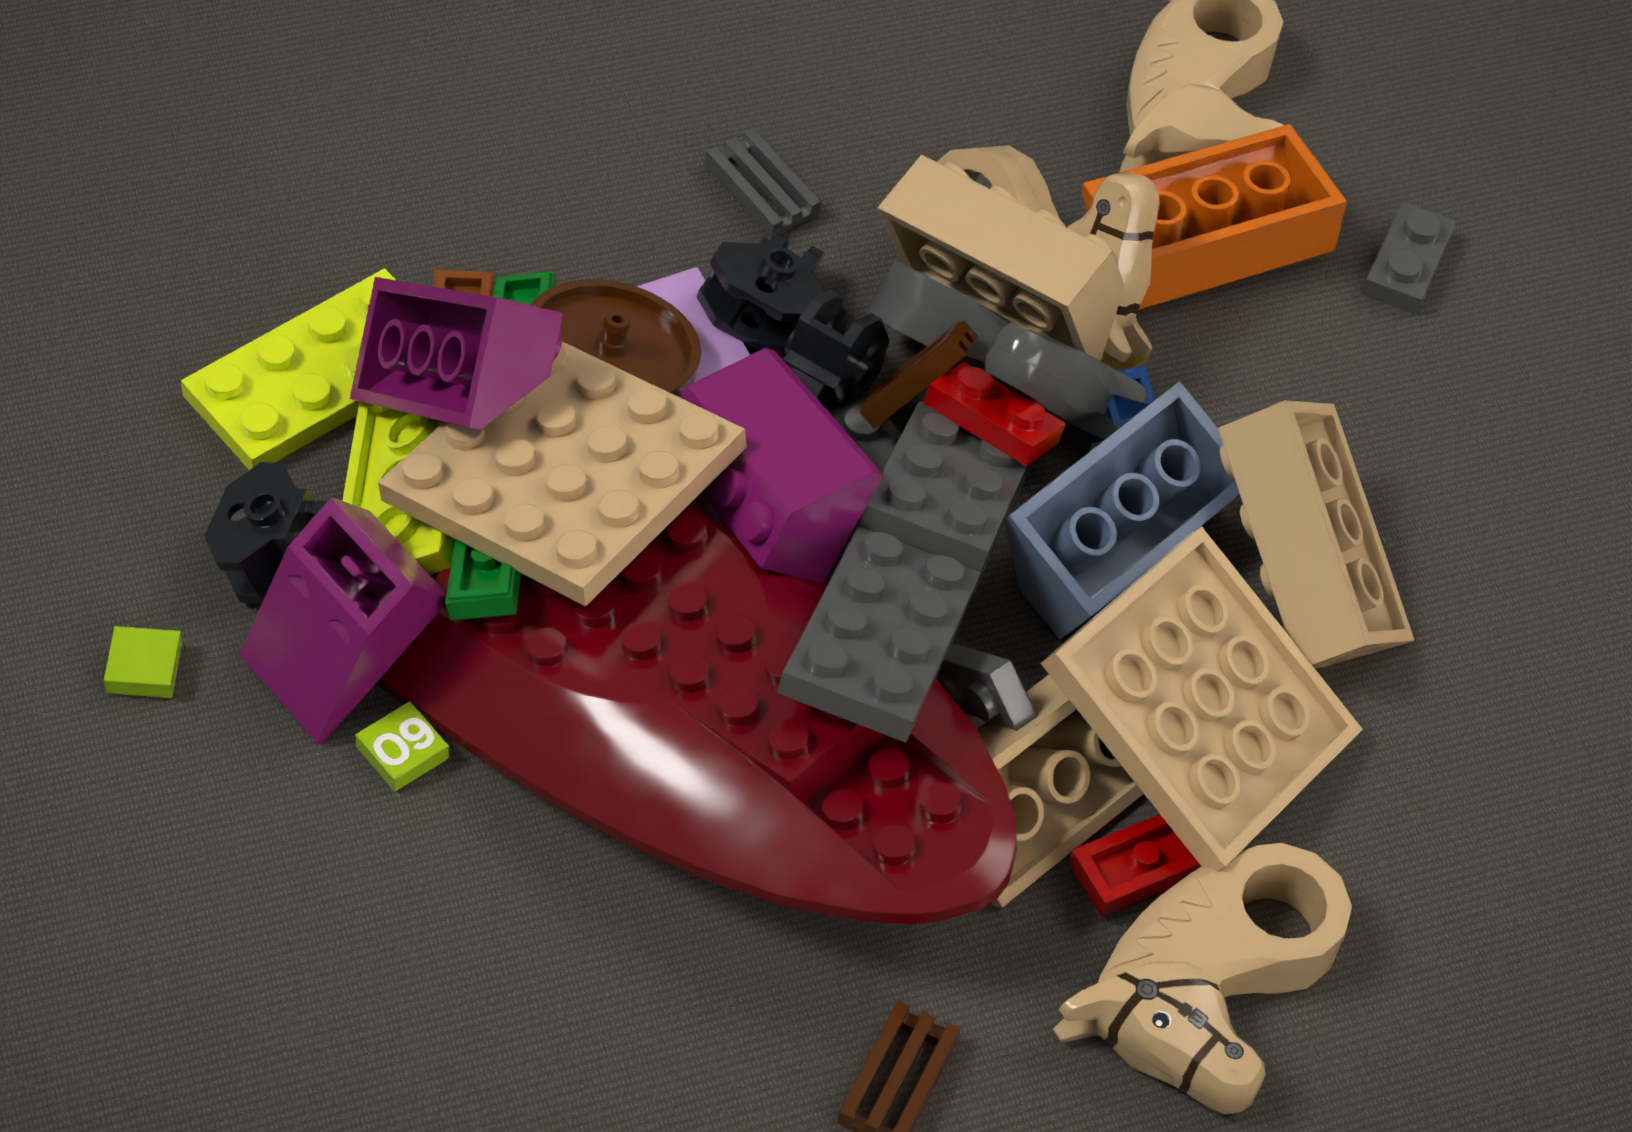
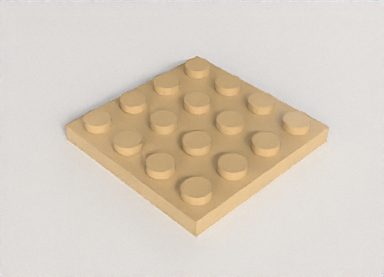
(567, 474)
(1203, 699)

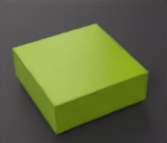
(143, 662)

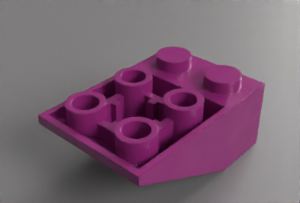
(338, 615)

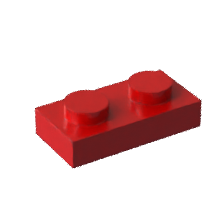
(994, 413)
(1131, 864)

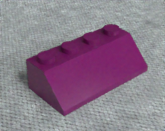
(452, 352)
(800, 477)

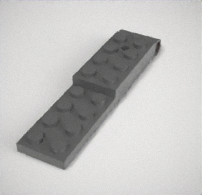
(905, 577)

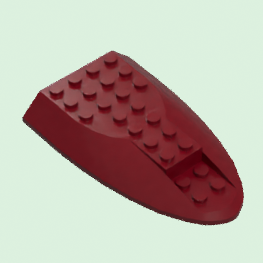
(671, 736)

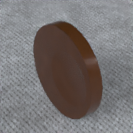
(627, 330)

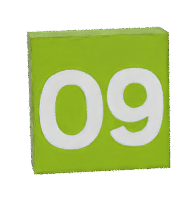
(402, 746)

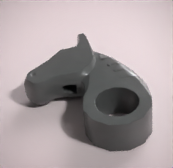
(1021, 359)

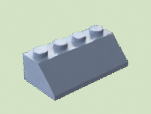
(1119, 510)

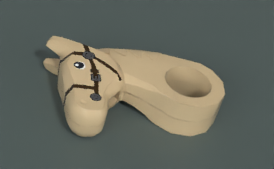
(1120, 214)
(1194, 946)

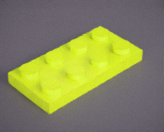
(286, 382)
(378, 445)

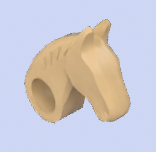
(1188, 79)

